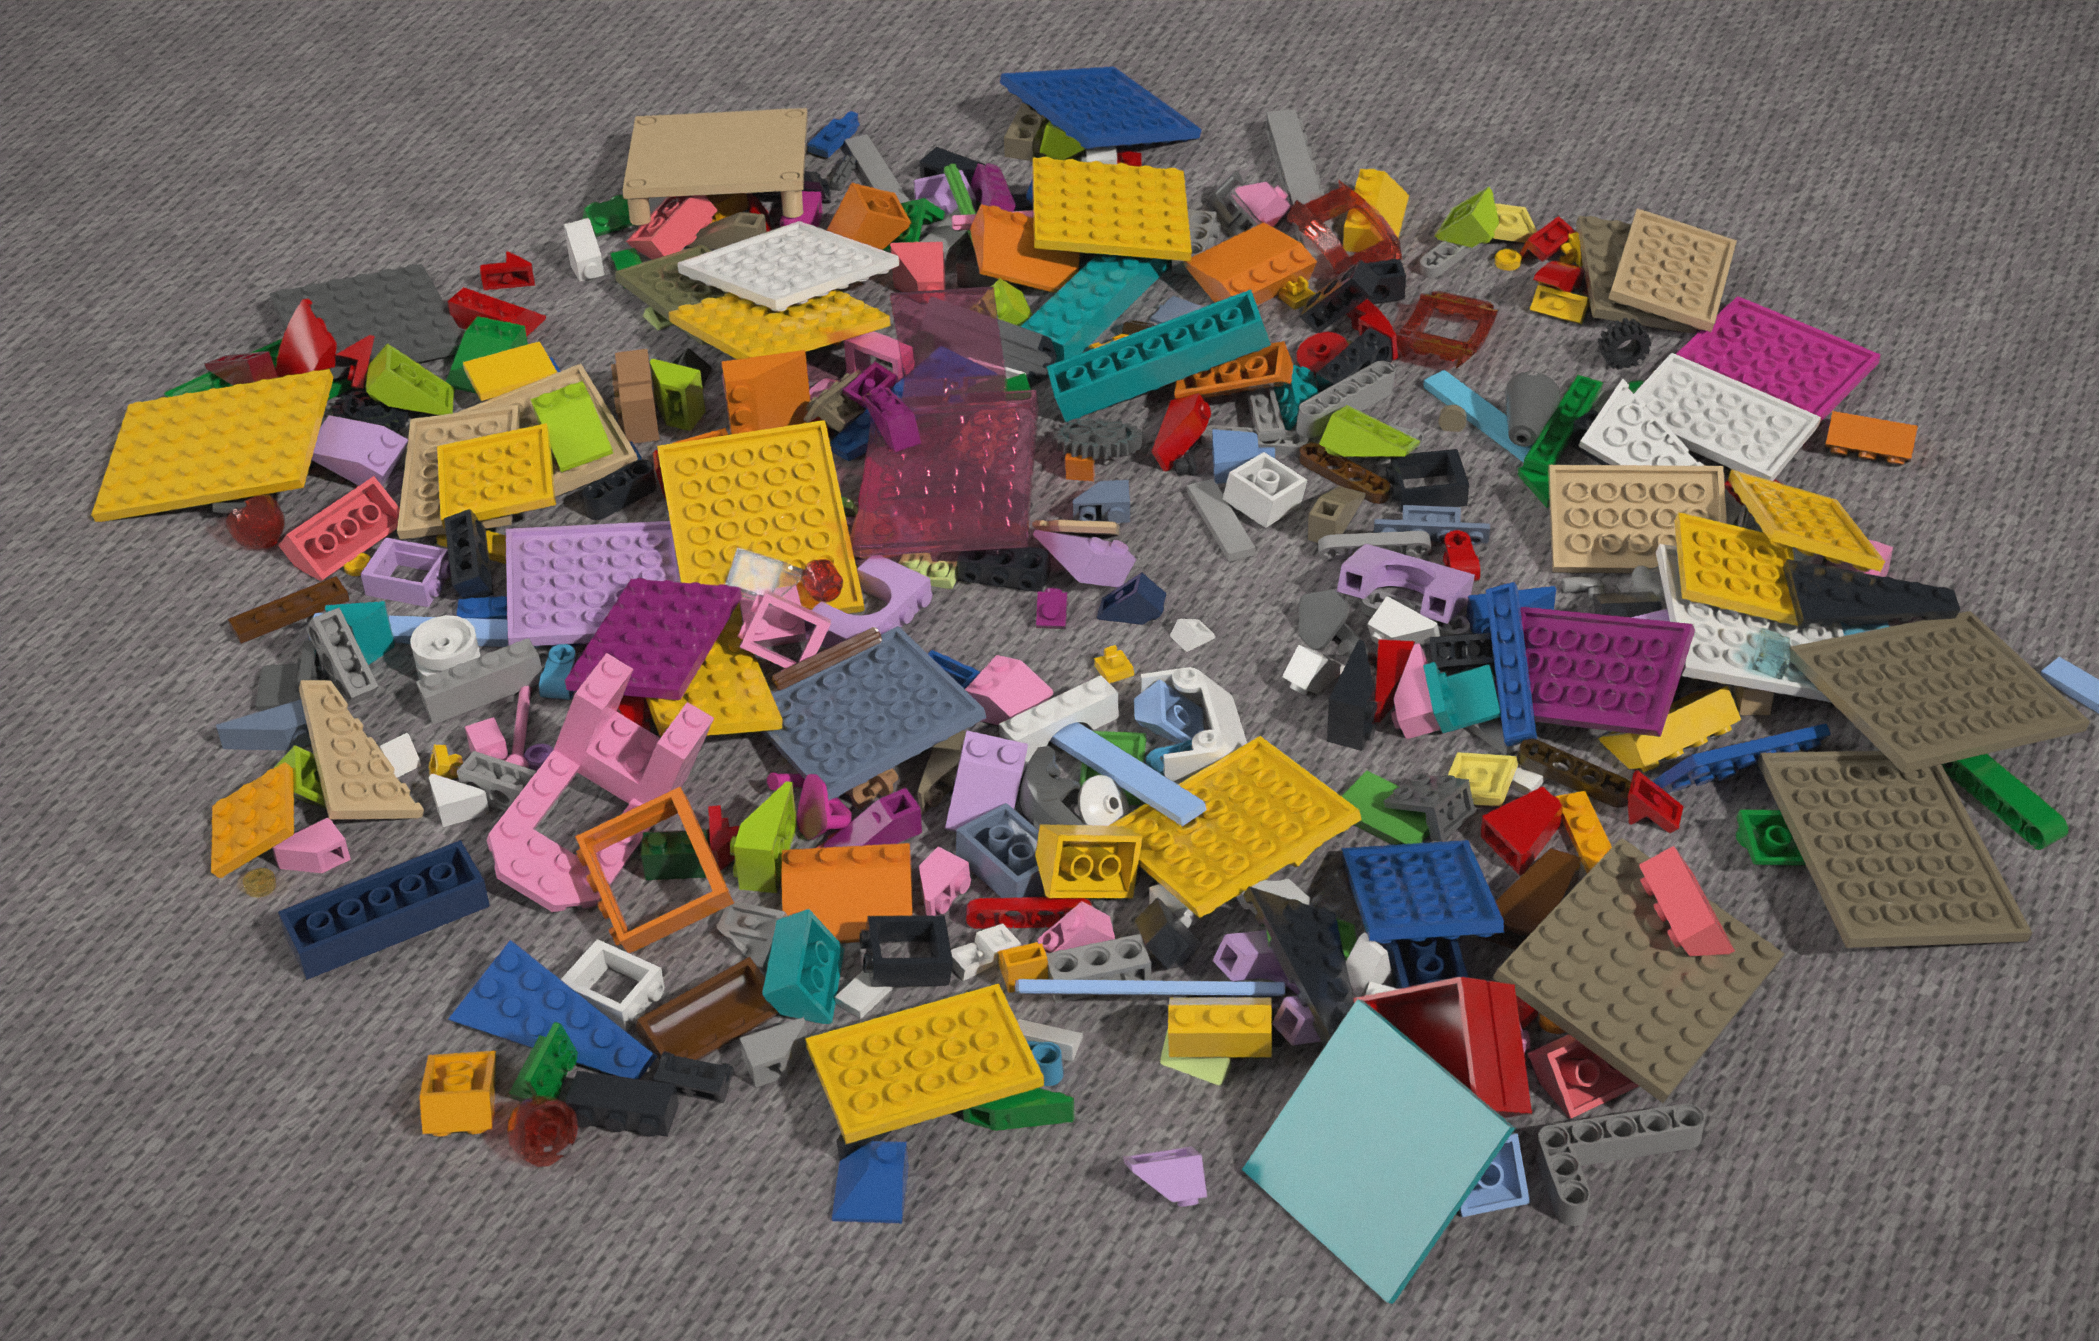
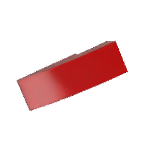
(1560, 276)

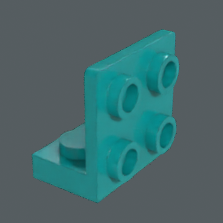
(1462, 697)

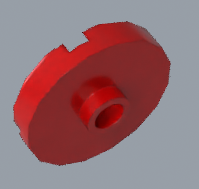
(1320, 350)

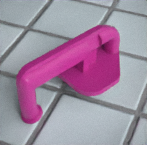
(814, 811)

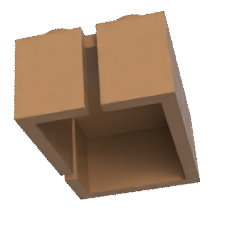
(635, 396)

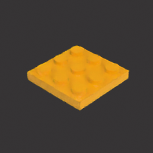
(252, 820)

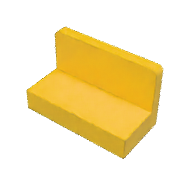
(1560, 304)

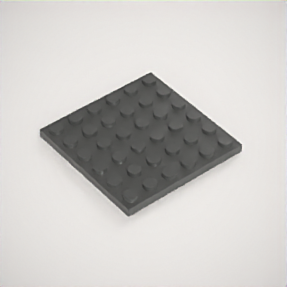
(391, 305)

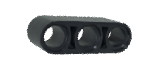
(619, 489)

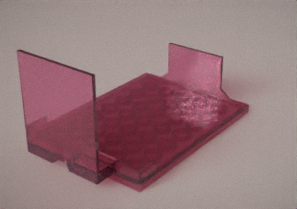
(978, 442)

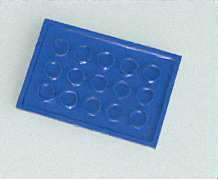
(1421, 891)

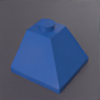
(872, 1184)

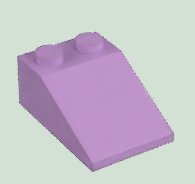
(358, 449)
(1089, 558)
(985, 777)

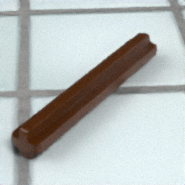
(826, 658)

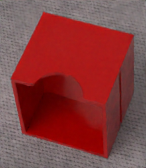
(1467, 1030)

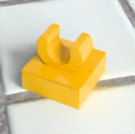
(1572, 250)
(1296, 293)
(1113, 665)
(442, 764)

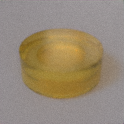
(259, 882)

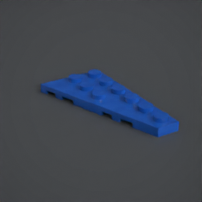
(1725, 761)
(523, 999)

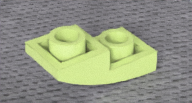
(941, 573)

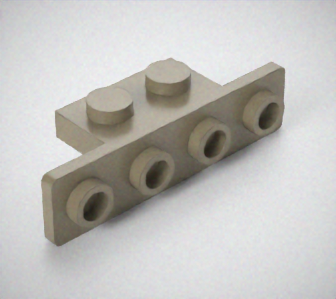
(834, 406)

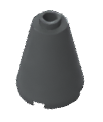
(1529, 406)

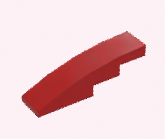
(1369, 316)

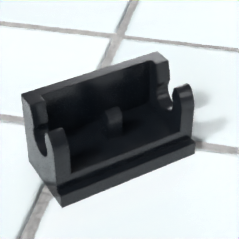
(695, 1077)

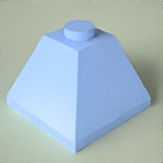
(1168, 713)
(1501, 1184)

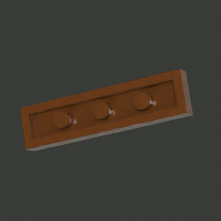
(288, 609)

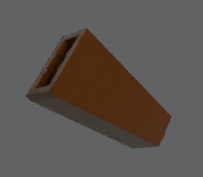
(1535, 896)

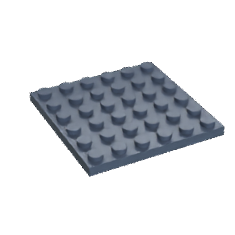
(870, 713)

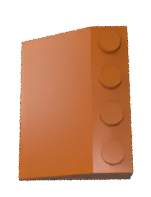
(1007, 251)
(1252, 260)
(766, 391)
(848, 885)

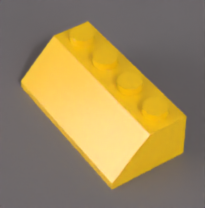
(1386, 197)
(1687, 723)

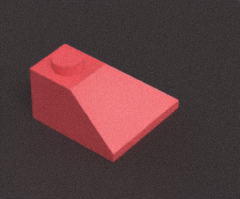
(919, 266)

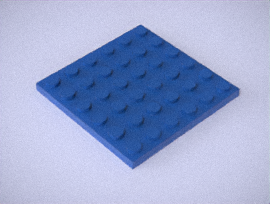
(1100, 107)

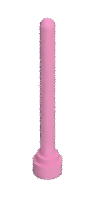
(517, 756)

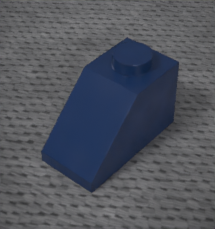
(1133, 602)

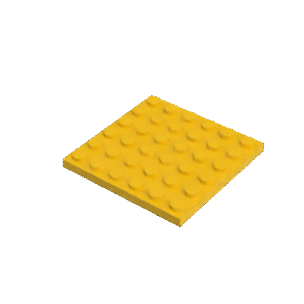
(1110, 209)
(755, 330)
(1255, 822)

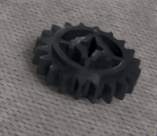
(363, 408)

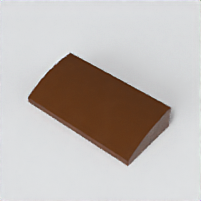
(708, 1014)

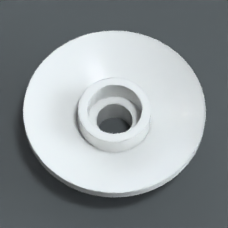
(1101, 801)

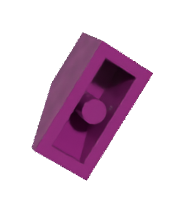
(871, 378)

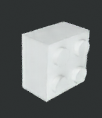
(1264, 489)

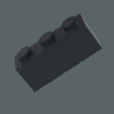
(623, 1103)

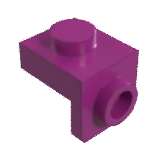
(1052, 609)

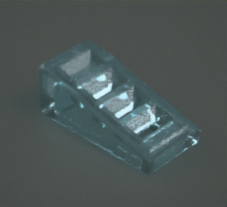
(1772, 654)

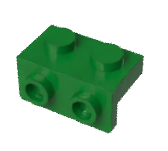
(608, 215)

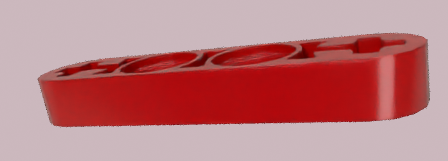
(981, 911)

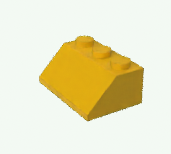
(1088, 860)
(1219, 1027)

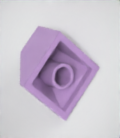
(1172, 1172)

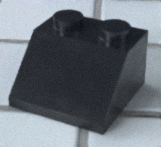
(1626, 604)

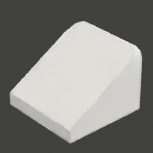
(1191, 633)
(401, 754)

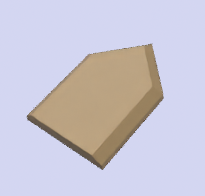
(1077, 527)

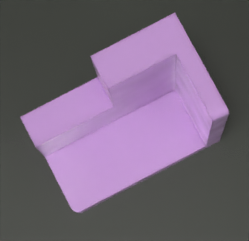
(937, 191)

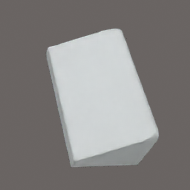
(1066, 1040)

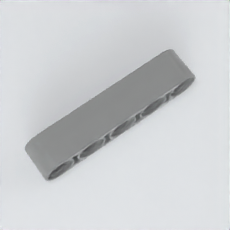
(1356, 391)

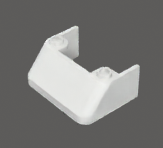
(1224, 724)

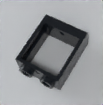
(1426, 465)
(907, 971)

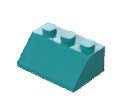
(803, 968)

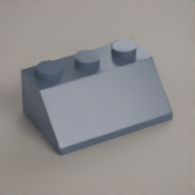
(1002, 852)

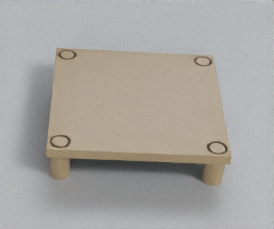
(716, 157)

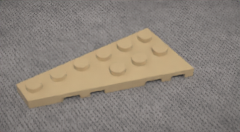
(351, 766)

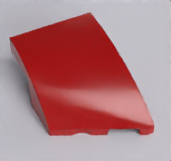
(305, 344)

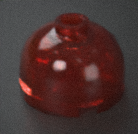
(257, 523)
(539, 1124)

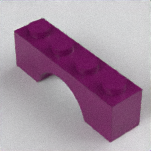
(991, 187)

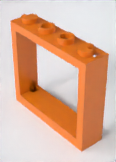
(631, 823)

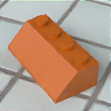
(1251, 372)

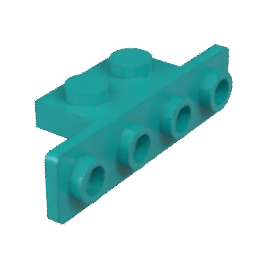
(1292, 395)

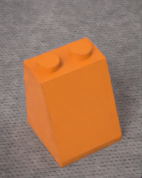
(869, 216)

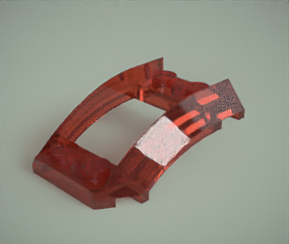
(1311, 223)
(1448, 349)

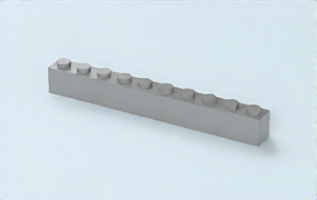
(1296, 172)

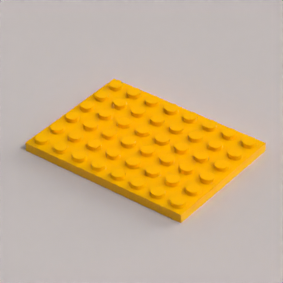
(214, 446)
(761, 494)

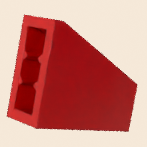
(1522, 828)

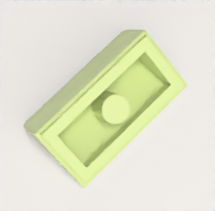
(1206, 1068)

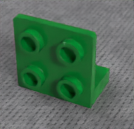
(920, 213)
(546, 1065)

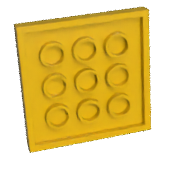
(497, 474)
(1733, 568)

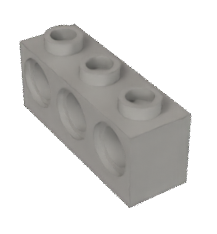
(1202, 234)
(342, 657)
(498, 778)
(1107, 960)

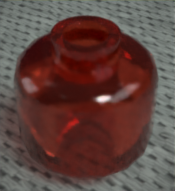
(822, 580)

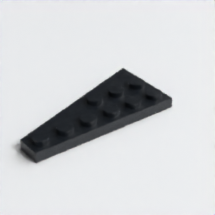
(1858, 598)
(1310, 954)

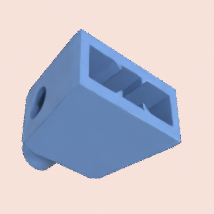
(1232, 450)

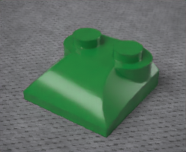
(1767, 838)

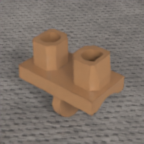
(866, 792)

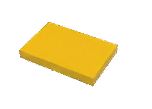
(508, 370)

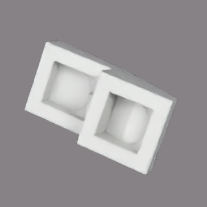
(983, 952)

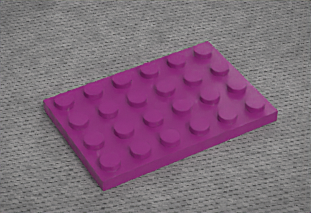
(659, 633)
(1603, 669)

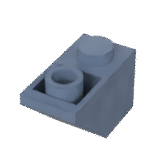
(1104, 502)

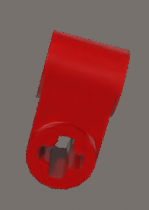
(1461, 554)

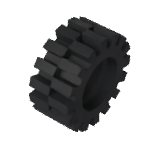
(1616, 336)

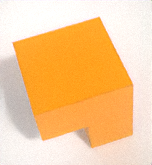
(1023, 963)

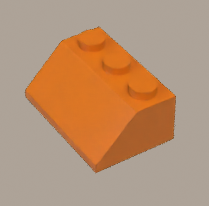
(1871, 437)

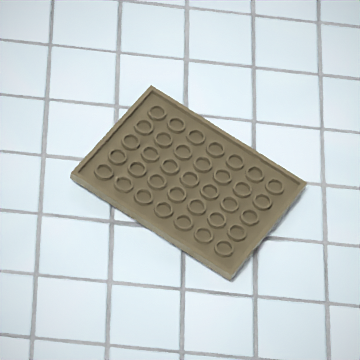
(1937, 691)
(1891, 851)
(1620, 983)

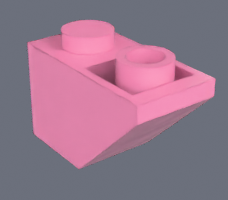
(313, 849)
(942, 880)
(1078, 928)

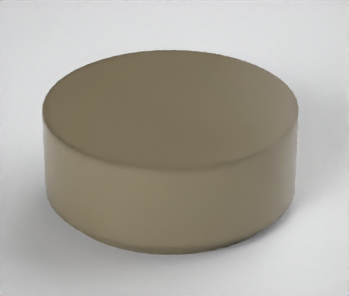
(1452, 418)

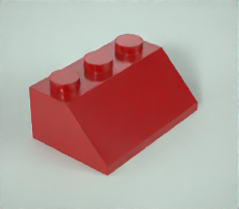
(469, 304)

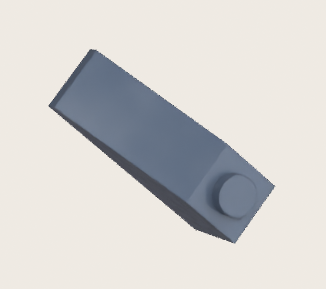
(267, 730)

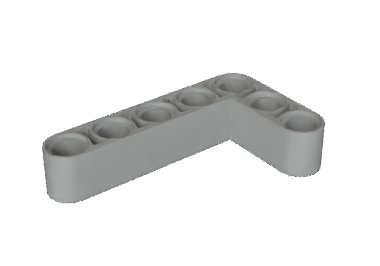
(1572, 1144)

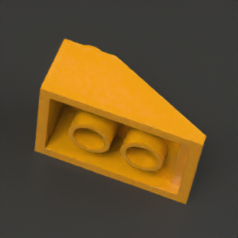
(458, 1093)

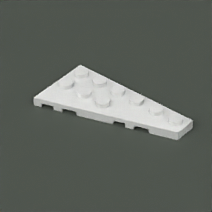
(1633, 436)

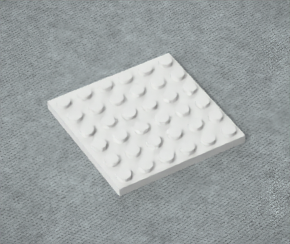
(788, 265)
(1728, 639)

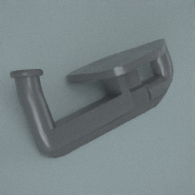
(1231, 223)
(1323, 616)

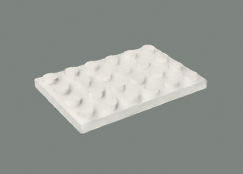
(1726, 417)

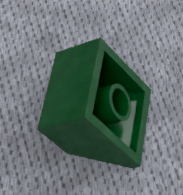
(670, 855)

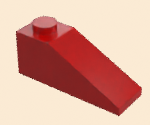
(1181, 427)
(1390, 667)

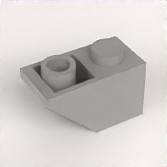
(774, 1051)

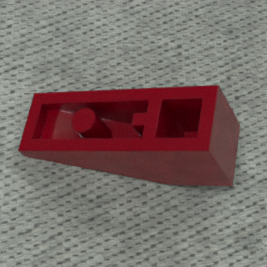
(243, 367)

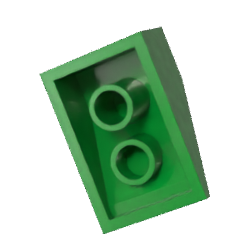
(480, 340)

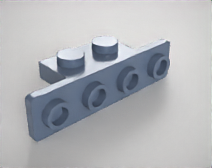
(1436, 522)

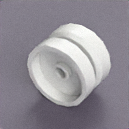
(443, 644)

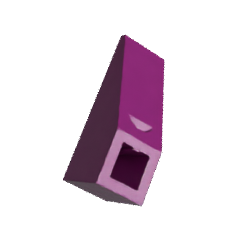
(892, 418)
(884, 822)

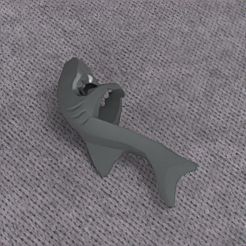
(1047, 797)

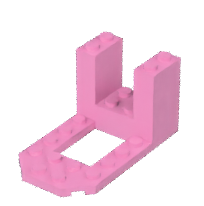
(610, 754)

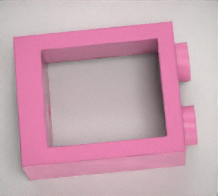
(878, 345)
(759, 607)

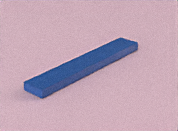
(1511, 664)

